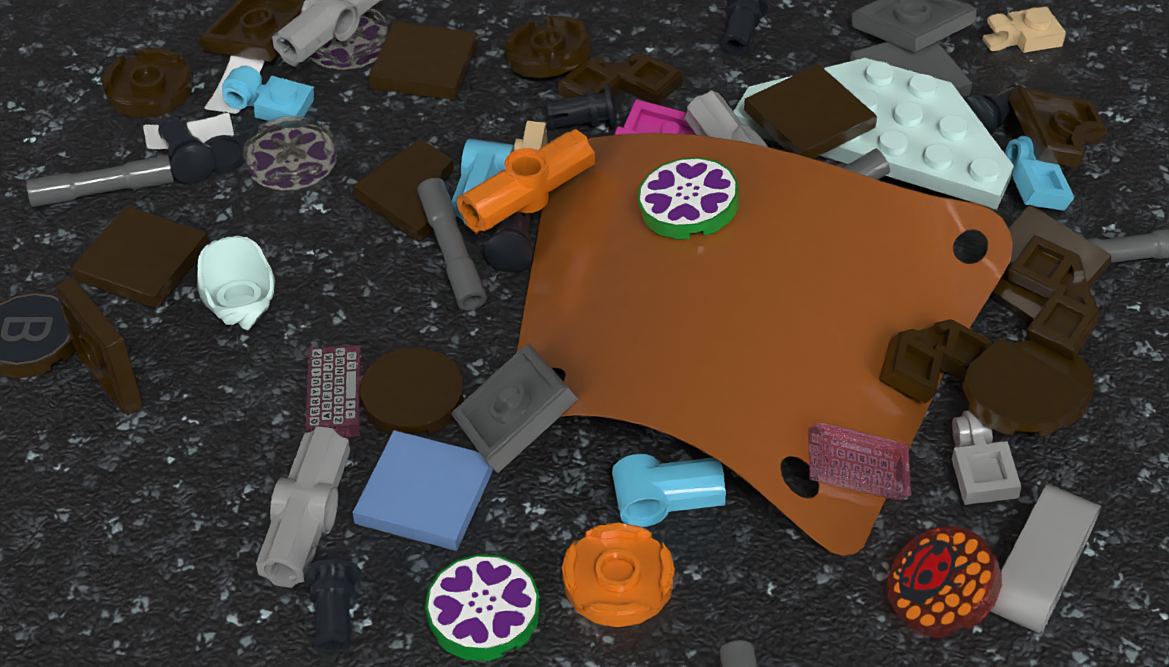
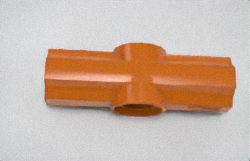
(526, 181)

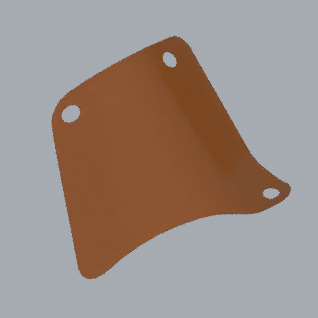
(758, 324)

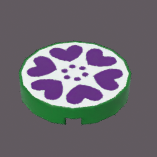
(688, 197)
(482, 607)

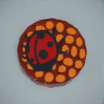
(944, 581)

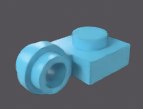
(1037, 181)

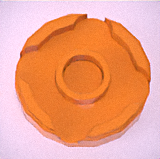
(618, 575)

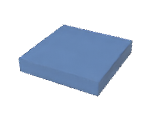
(423, 490)

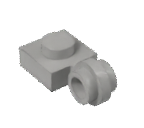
(982, 467)

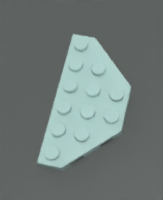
(920, 130)

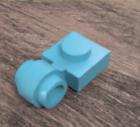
(270, 101)

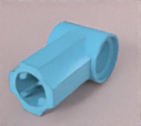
(479, 162)
(653, 489)

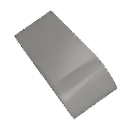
(1044, 557)

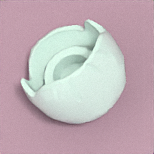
(235, 280)

